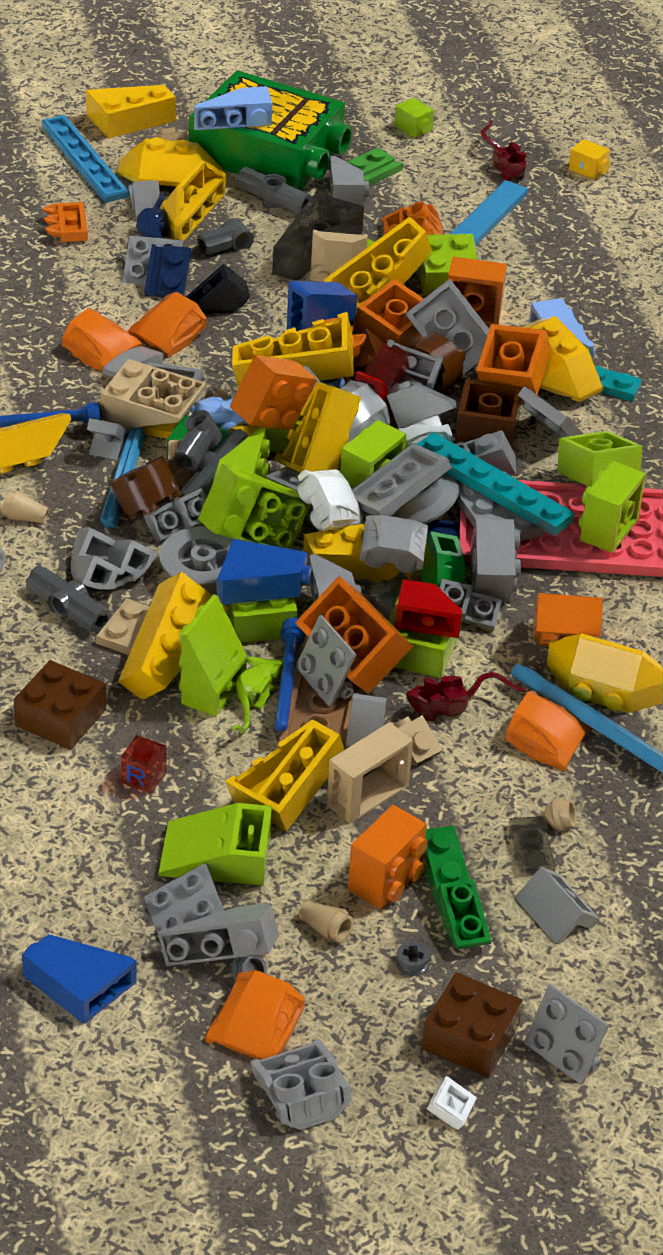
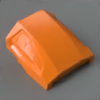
(422, 214)
(170, 324)
(96, 339)
(545, 731)
(257, 1016)

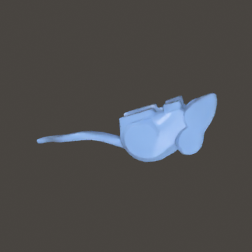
(219, 411)

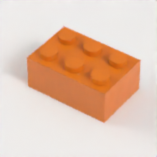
(363, 628)

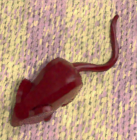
(507, 159)
(448, 695)

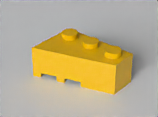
(322, 431)
(288, 774)

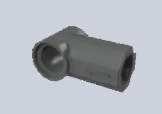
(231, 235)
(201, 436)

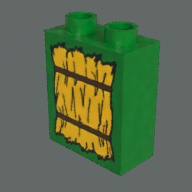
(296, 145)

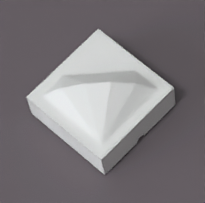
(451, 1103)

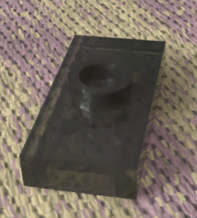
(386, 596)
(531, 844)

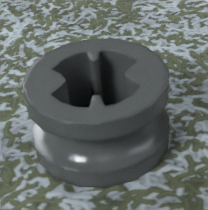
(412, 968)

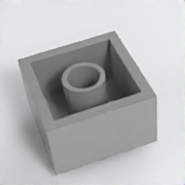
(494, 558)

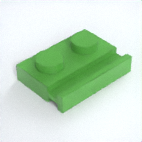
(376, 165)

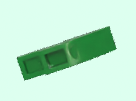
(454, 890)

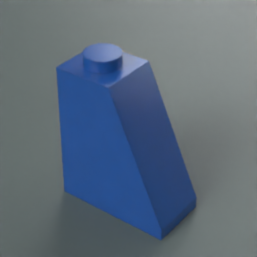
(316, 301)
(261, 573)
(78, 974)

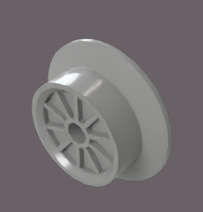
(431, 501)
(197, 554)

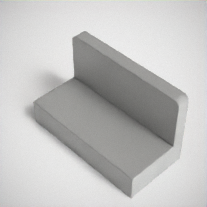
(555, 905)

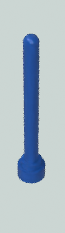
(92, 410)
(292, 637)

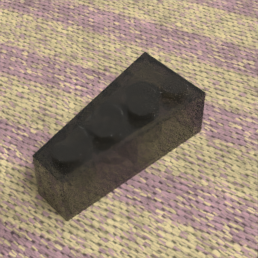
(321, 213)

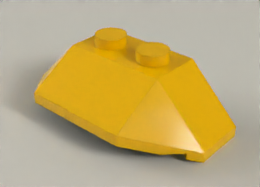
(162, 161)
(193, 200)
(570, 365)
(31, 440)
(606, 673)

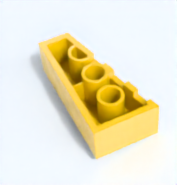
(389, 258)
(323, 348)
(157, 646)

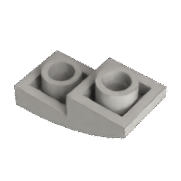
(138, 354)
(176, 515)
(476, 608)

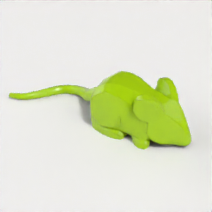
(255, 685)

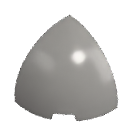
(107, 562)

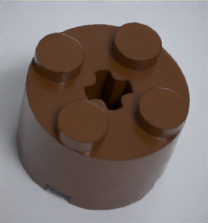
(453, 359)
(145, 488)

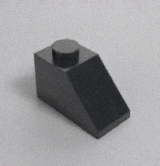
(221, 292)

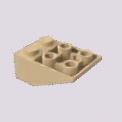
(148, 396)

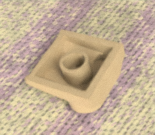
(333, 251)

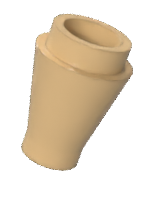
(23, 508)
(328, 921)

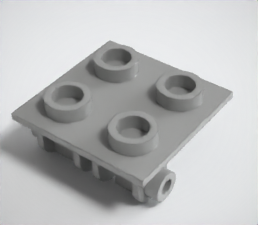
(139, 255)
(327, 662)
(184, 899)
(566, 1034)

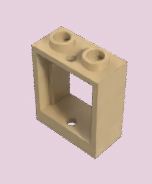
(351, 793)

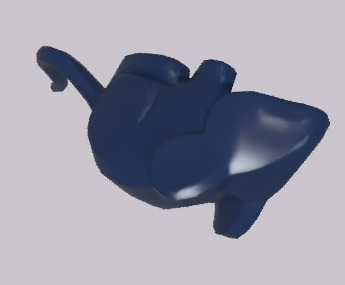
(151, 220)

